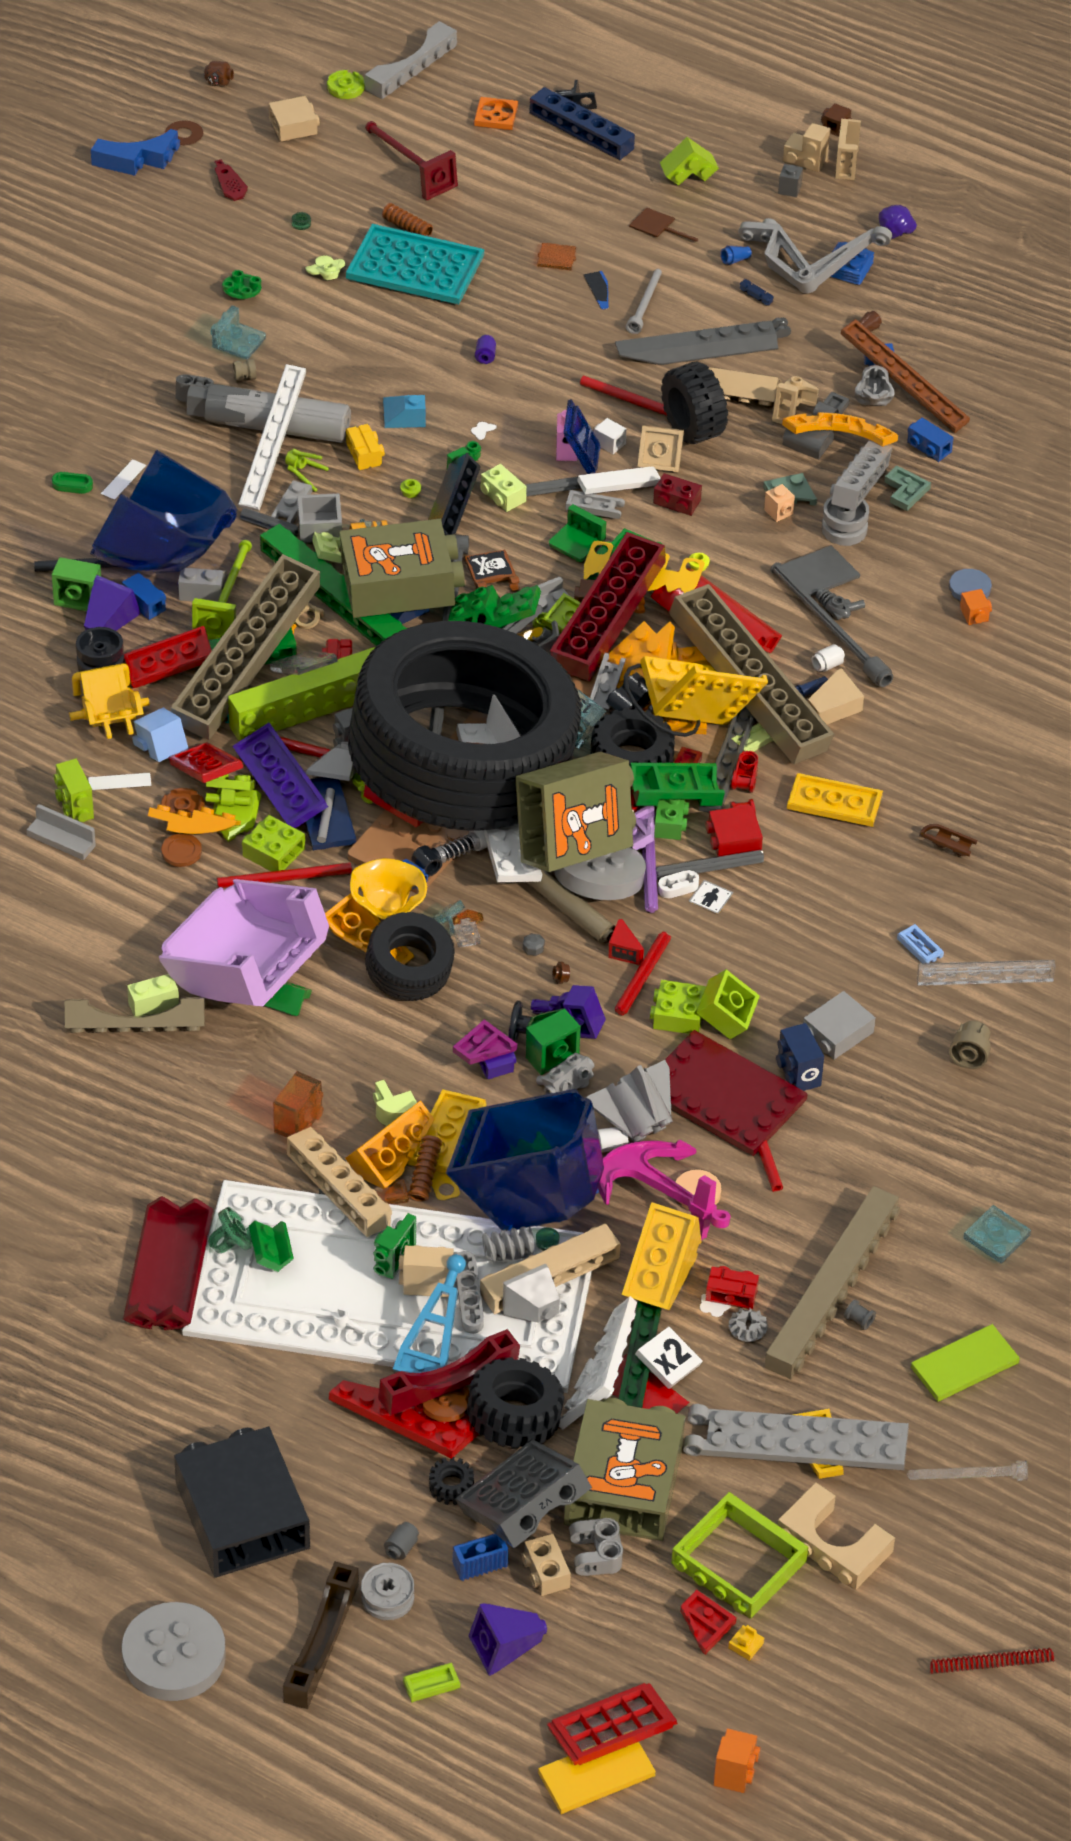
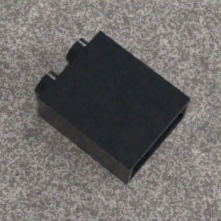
(241, 1500)

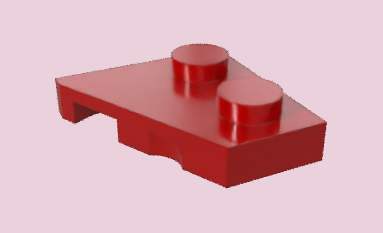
(706, 1620)

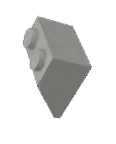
(201, 584)

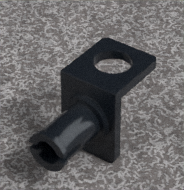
(575, 96)

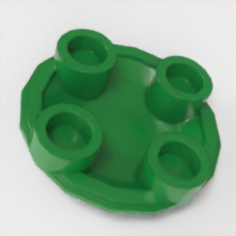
(241, 285)

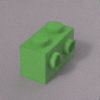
(670, 818)

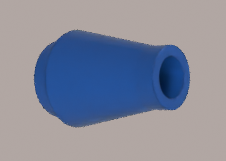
(734, 254)

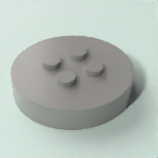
(607, 876)
(173, 1651)

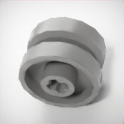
(845, 525)

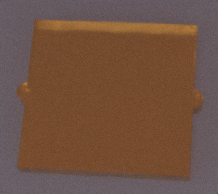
(556, 256)

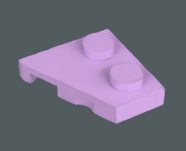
(644, 829)

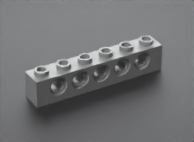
(860, 475)

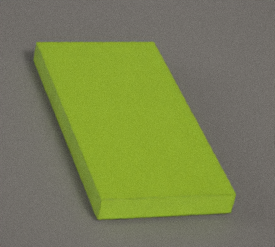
(965, 1362)

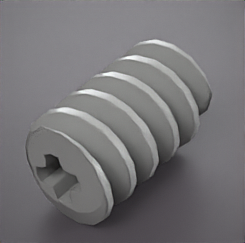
(508, 1243)

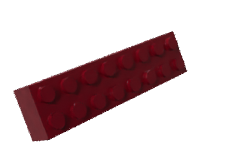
(608, 605)

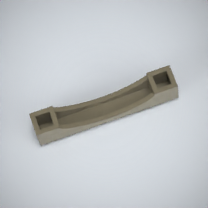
(82, 1015)

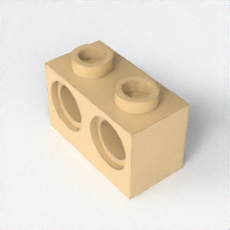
(550, 1564)

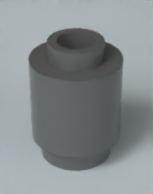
(401, 1541)

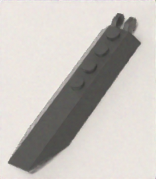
(706, 343)

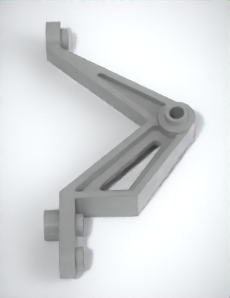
(808, 276)

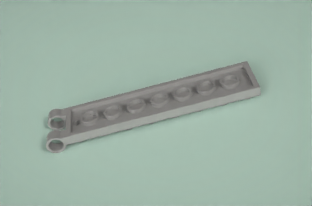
(798, 1438)

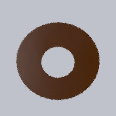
(197, 131)

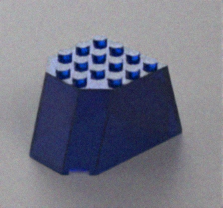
(530, 1159)

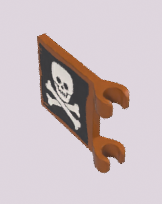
(492, 568)

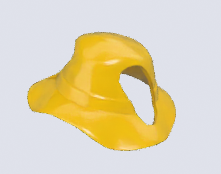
(387, 886)

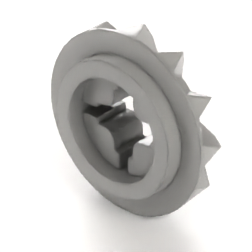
(756, 1330)

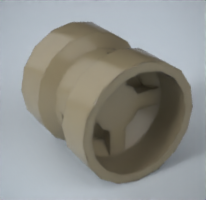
(244, 370)

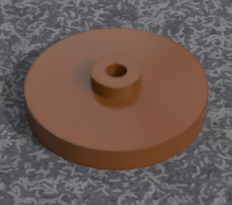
(181, 850)
(446, 1407)

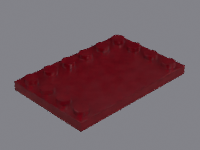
(729, 1093)

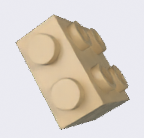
(293, 118)
(423, 1269)

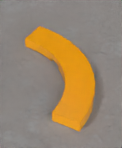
(840, 422)

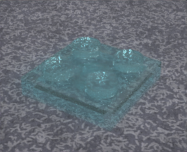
(997, 1234)

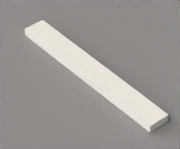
(272, 438)

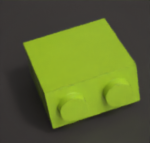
(74, 791)
(273, 844)
(677, 1007)

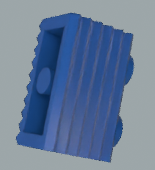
(480, 1556)

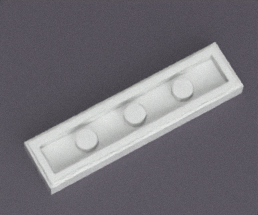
(618, 480)

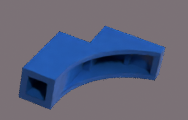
(131, 156)

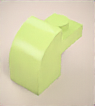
(389, 1106)

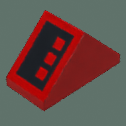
(624, 945)

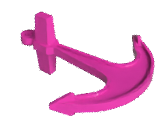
(632, 1161)

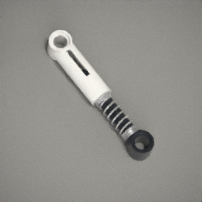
(432, 858)

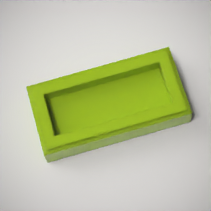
(431, 1682)

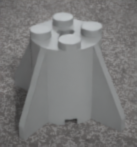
(637, 1102)

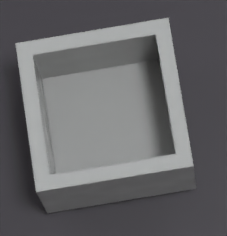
(319, 514)

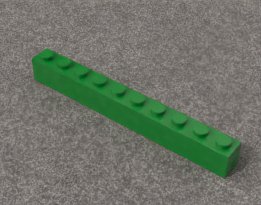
(332, 584)

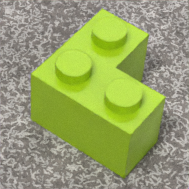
(688, 159)

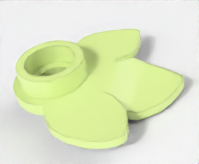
(326, 267)

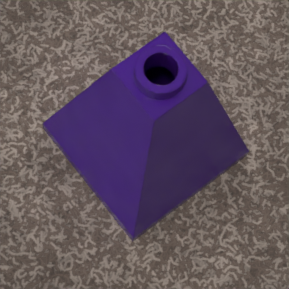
(110, 605)
(504, 1635)

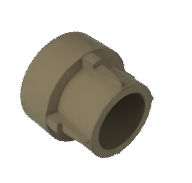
(971, 1045)

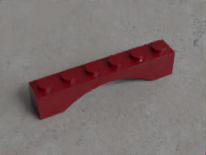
(408, 1389)

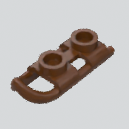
(943, 839)

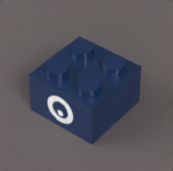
(800, 1057)

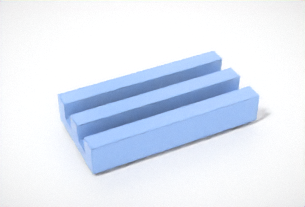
(917, 947)

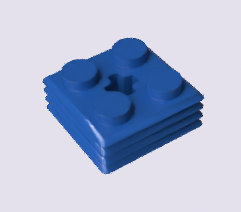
(856, 268)

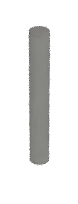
(325, 818)

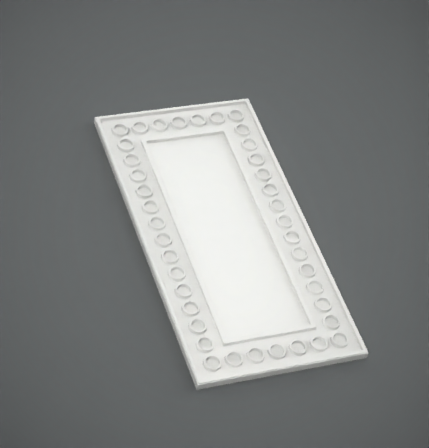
(335, 1270)

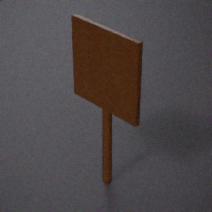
(655, 223)

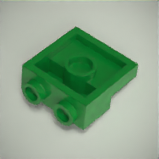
(392, 1244)

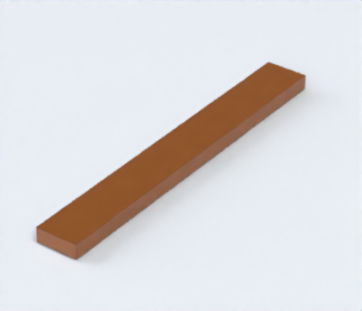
(905, 376)

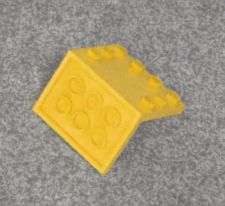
(697, 690)

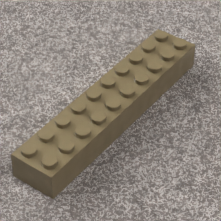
(246, 645)
(735, 651)

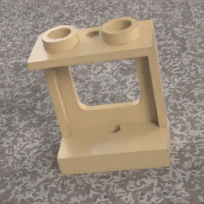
(847, 149)

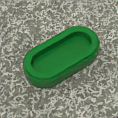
(72, 482)

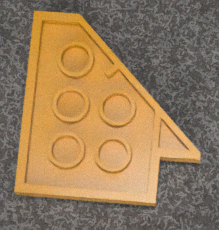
(642, 643)

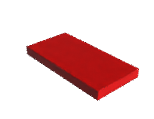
(168, 657)
(205, 762)

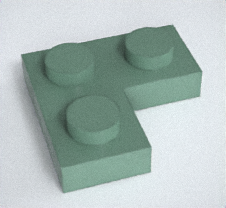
(909, 487)

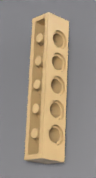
(339, 1181)

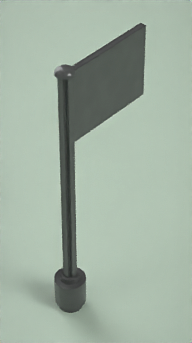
(828, 570)

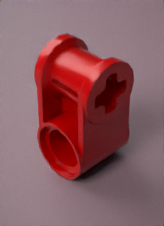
(746, 771)

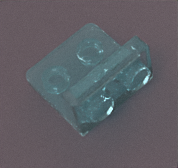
(234, 337)

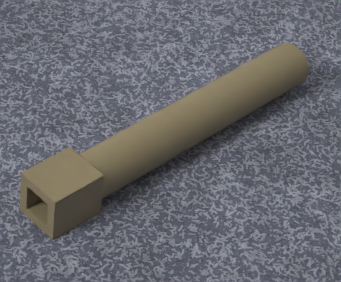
(574, 907)

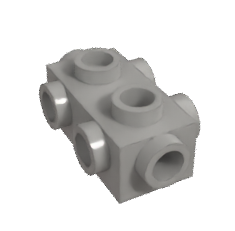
(569, 1075)

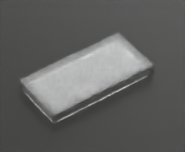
(303, 662)

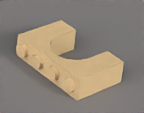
(849, 1563)

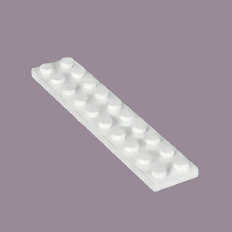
(501, 842)

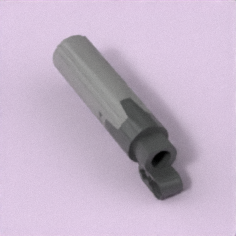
(251, 409)

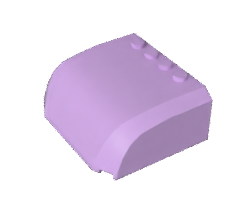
(245, 941)

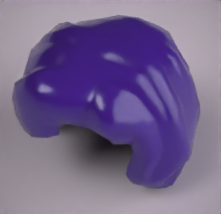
(897, 220)

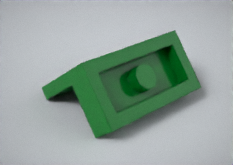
(289, 998)

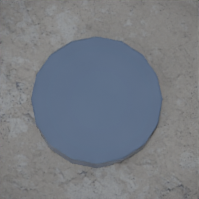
(969, 580)

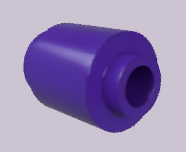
(485, 349)

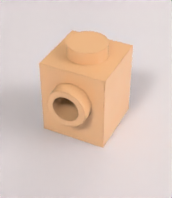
(779, 503)

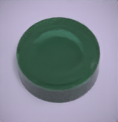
(301, 221)
(546, 1238)

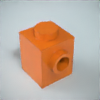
(975, 607)

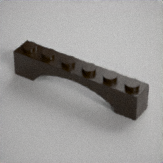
(334, 1606)

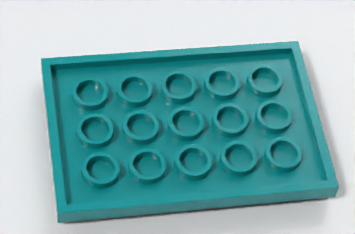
(415, 264)

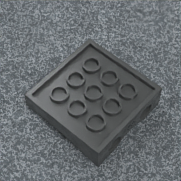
(522, 1491)

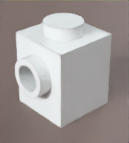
(610, 435)

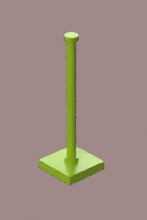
(219, 615)

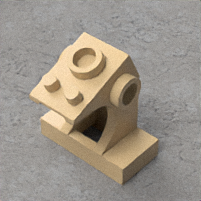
(790, 395)

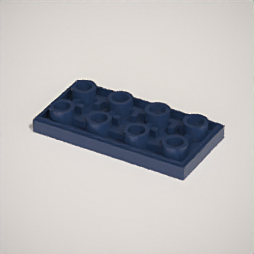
(340, 826)

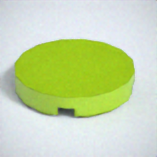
(345, 84)

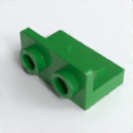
(271, 1245)

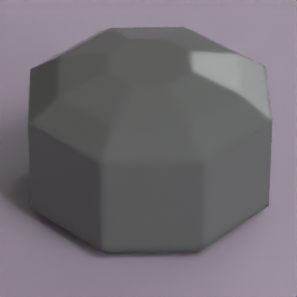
(533, 944)

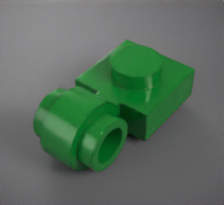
(472, 448)

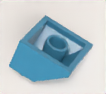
(404, 411)

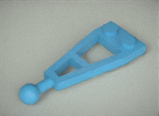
(418, 1362)

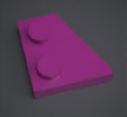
(483, 1044)

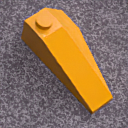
(355, 924)
(388, 1152)

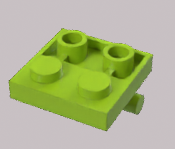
(229, 786)

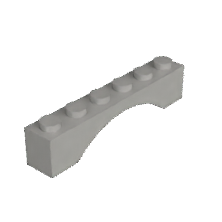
(387, 78)

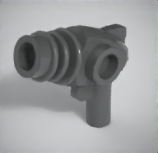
(837, 605)

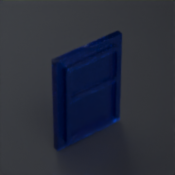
(581, 438)

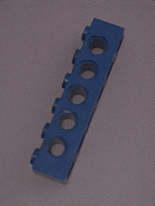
(582, 123)

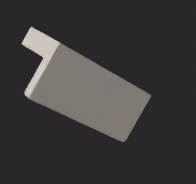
(62, 832)

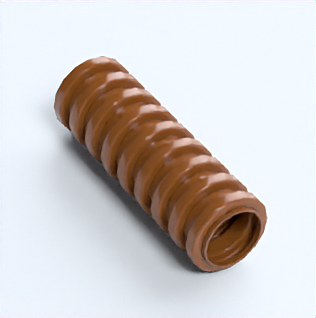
(406, 220)
(425, 1168)

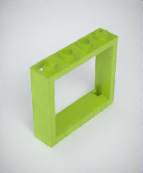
(758, 1525)

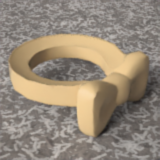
(318, 613)

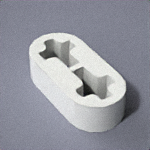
(678, 884)

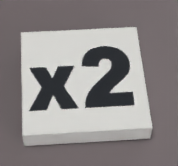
(668, 1357)

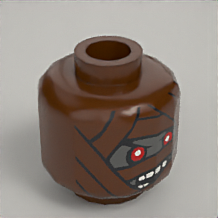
(218, 73)

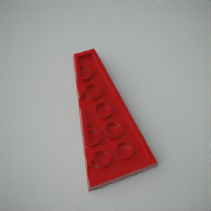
(413, 1423)

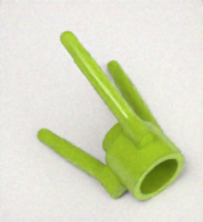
(297, 460)

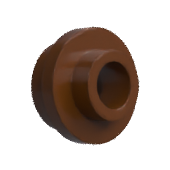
(561, 972)

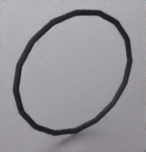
(648, 717)

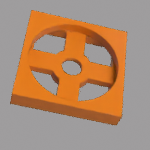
(496, 122)

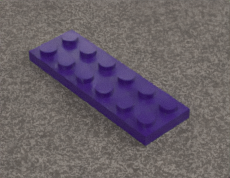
(280, 776)

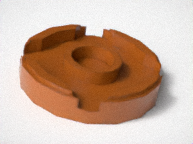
(183, 799)

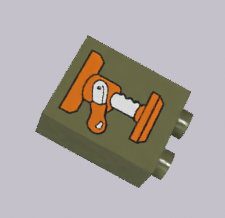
(400, 567)
(575, 811)
(631, 1465)

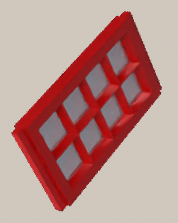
(612, 1724)

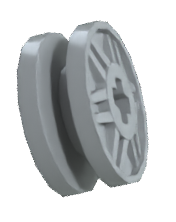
(387, 1591)

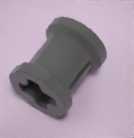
(860, 1314)

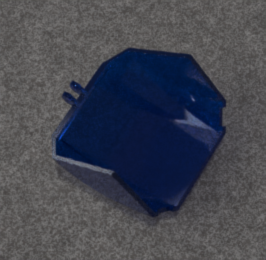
(165, 520)

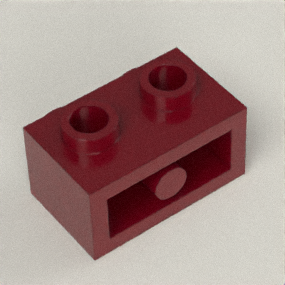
(677, 494)

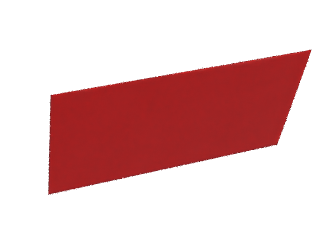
(656, 1392)

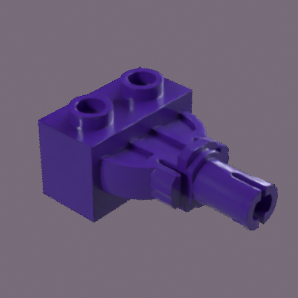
(581, 1004)

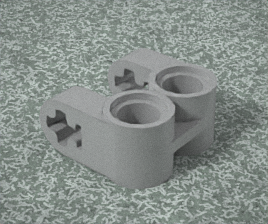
(594, 1532)

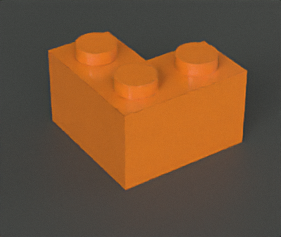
(736, 1760)

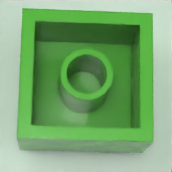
(73, 583)

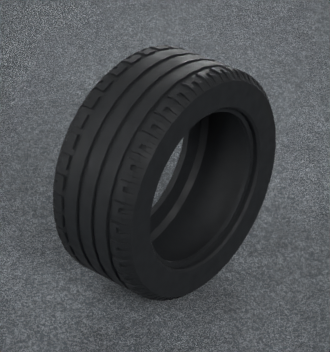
(460, 667)

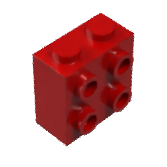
(734, 830)

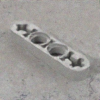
(471, 1291)

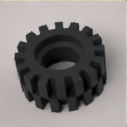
(449, 1469)

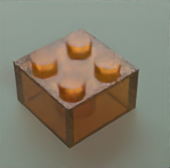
(298, 1105)

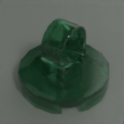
(232, 1231)

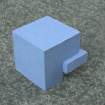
(160, 734)

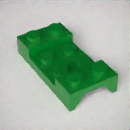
(676, 781)

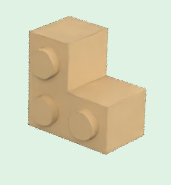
(808, 150)

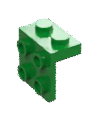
(579, 533)

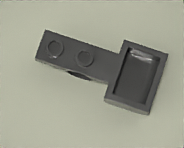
(816, 442)

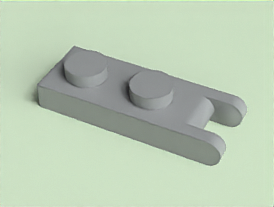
(288, 504)
(596, 504)
(606, 681)

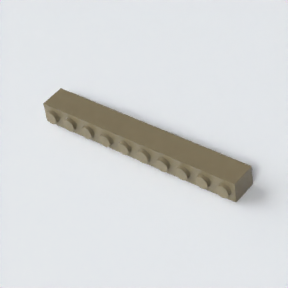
(832, 1282)

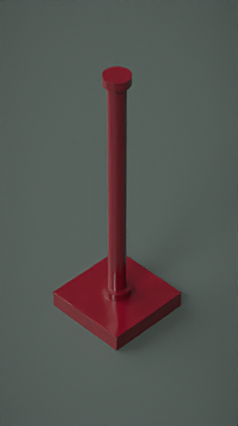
(435, 174)

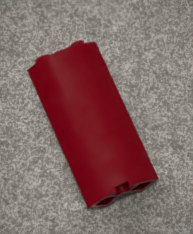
(168, 1264)

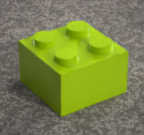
(728, 1004)

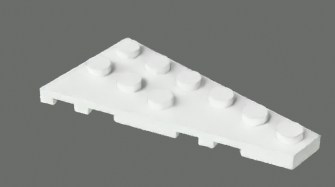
(599, 1374)

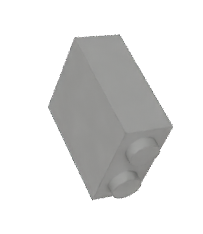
(840, 1024)

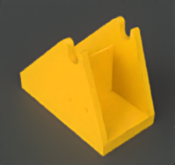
(663, 1256)

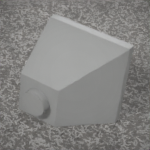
(334, 764)
(531, 1295)

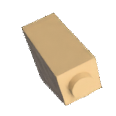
(837, 698)

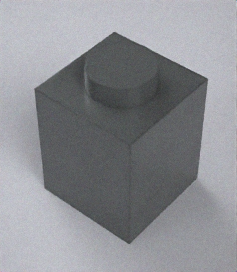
(790, 180)

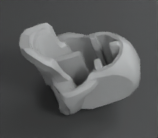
(874, 387)

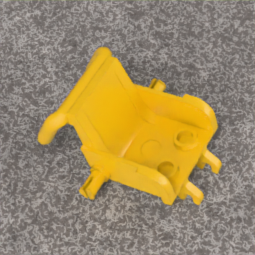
(107, 697)

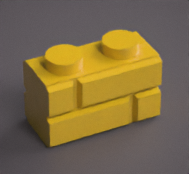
(364, 446)

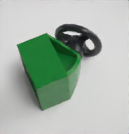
(549, 1036)

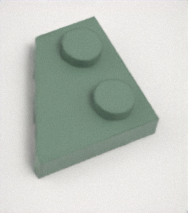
(796, 485)

